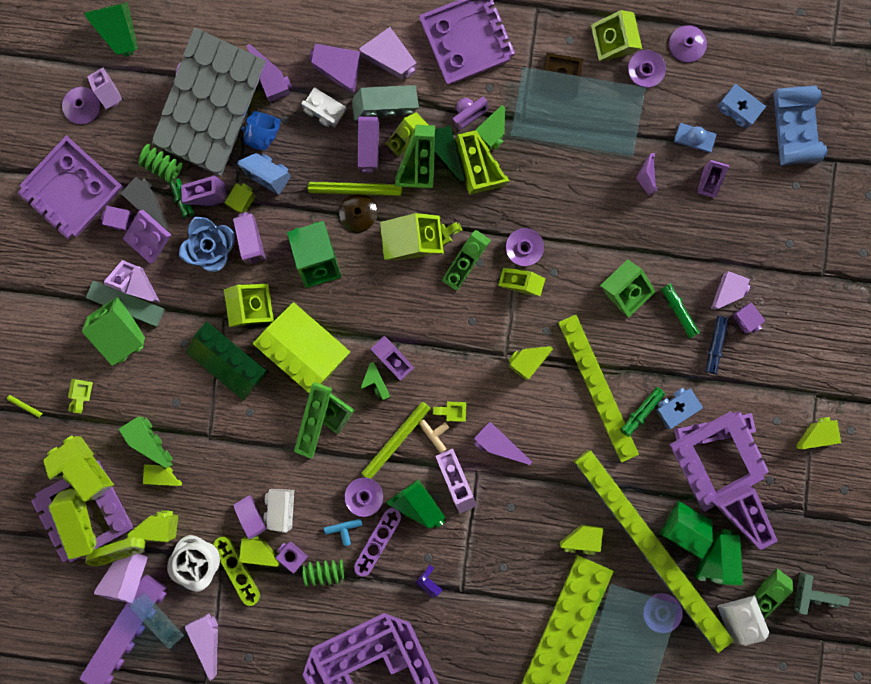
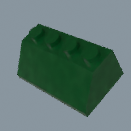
(226, 360)

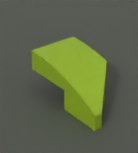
(159, 476)

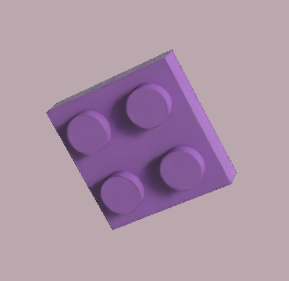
(146, 236)

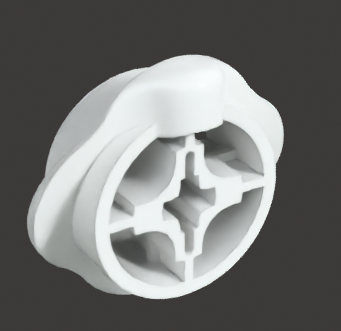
(197, 581)

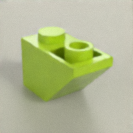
(400, 138)
(583, 538)

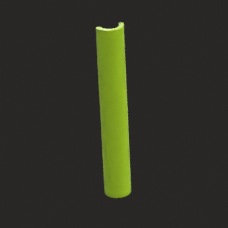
(24, 406)

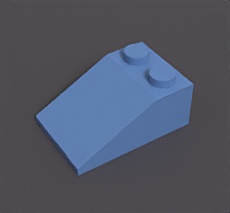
(265, 172)

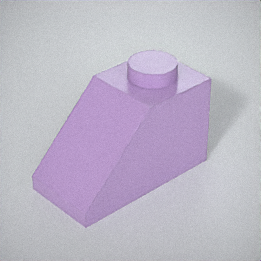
(104, 88)
(730, 289)

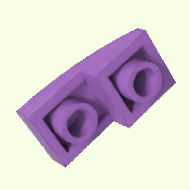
(249, 517)

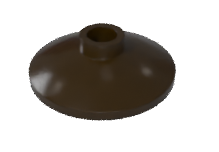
(358, 222)

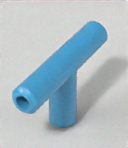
(343, 529)

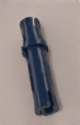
(716, 345)

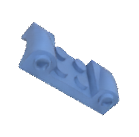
(798, 125)

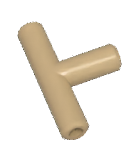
(433, 434)

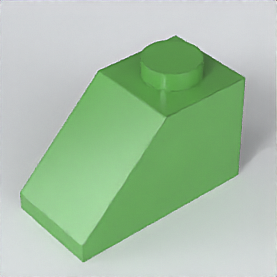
(493, 129)

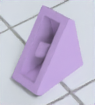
(120, 276)
(141, 286)

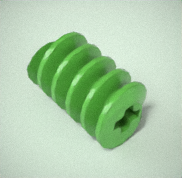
(159, 165)
(323, 573)

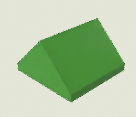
(337, 414)

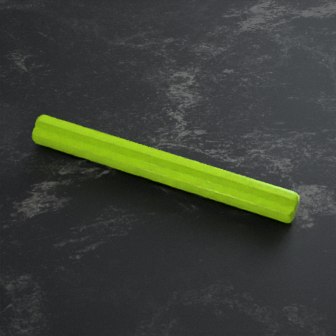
(354, 188)
(396, 440)

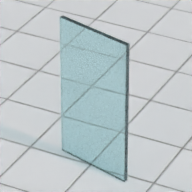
(578, 111)
(629, 638)

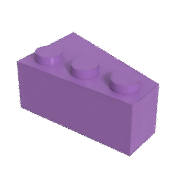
(747, 515)

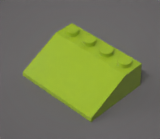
(301, 347)

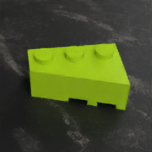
(477, 164)
(73, 524)

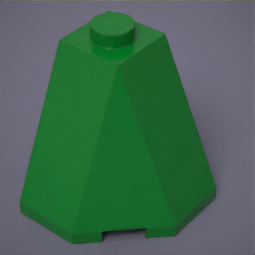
(115, 27)
(418, 504)
(722, 560)

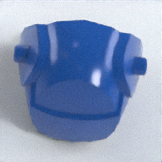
(260, 130)

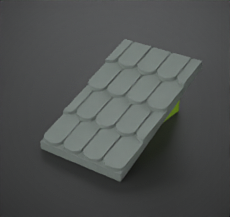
(208, 102)

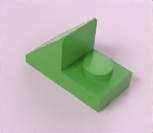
(374, 377)

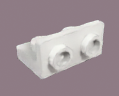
(323, 107)

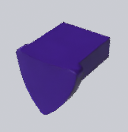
(428, 585)

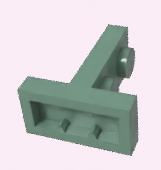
(805, 594)

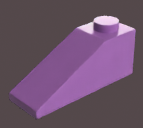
(272, 78)
(497, 443)

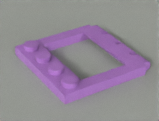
(694, 470)
(108, 504)

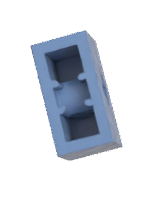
(751, 106)
(688, 407)

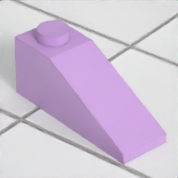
(456, 481)
(204, 638)

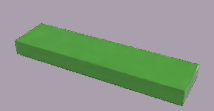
(312, 420)

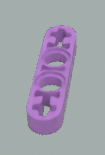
(375, 540)

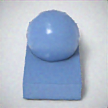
(695, 137)

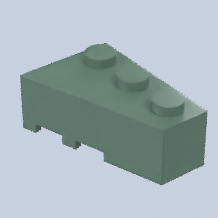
(385, 101)

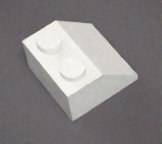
(280, 509)
(744, 621)

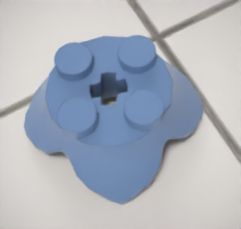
(200, 232)

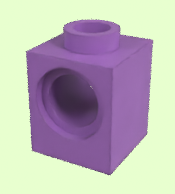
(117, 218)
(748, 318)
(300, 556)

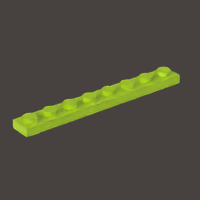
(597, 387)

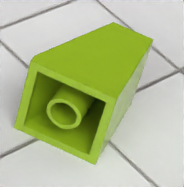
(411, 237)

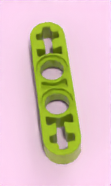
(115, 551)
(239, 569)

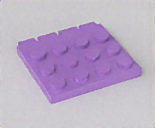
(466, 38)
(69, 188)

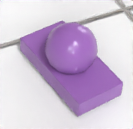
(469, 111)

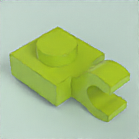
(447, 232)
(79, 392)
(454, 411)

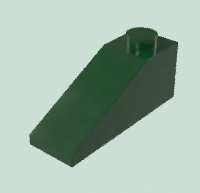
(447, 154)

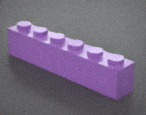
(121, 636)

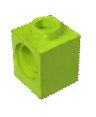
(240, 198)

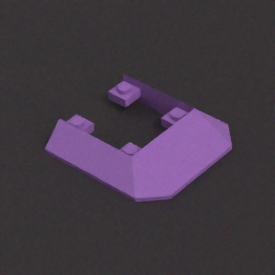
(376, 638)

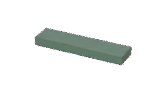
(137, 308)

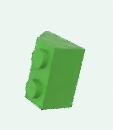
(628, 288)

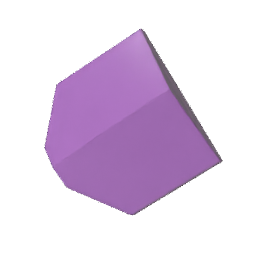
(647, 176)

